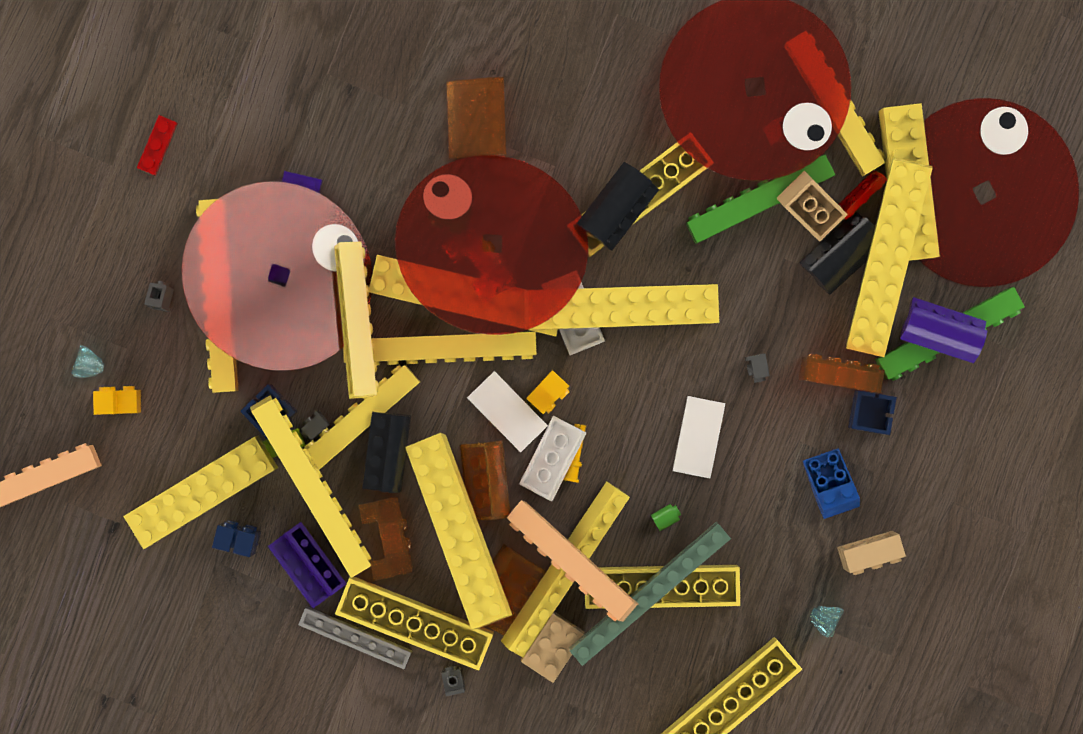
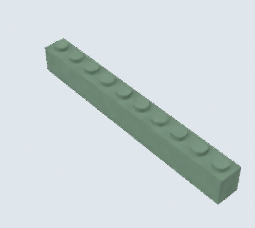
(651, 592)

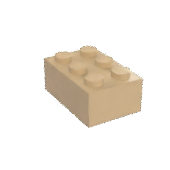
(811, 206)
(871, 552)
(551, 647)

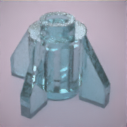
(87, 363)
(826, 619)

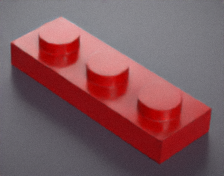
(157, 145)
(862, 193)

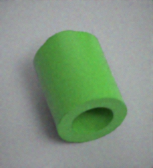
(666, 517)

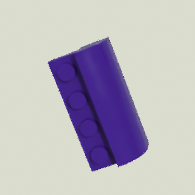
(944, 330)
(306, 565)

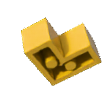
(548, 392)
(114, 401)

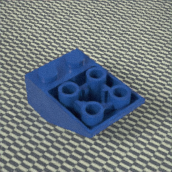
(831, 483)

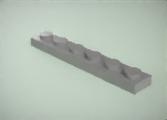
(355, 637)

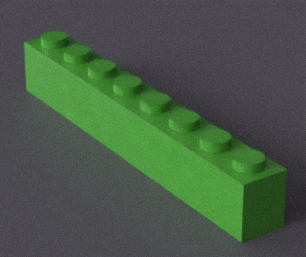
(751, 202)
(910, 355)

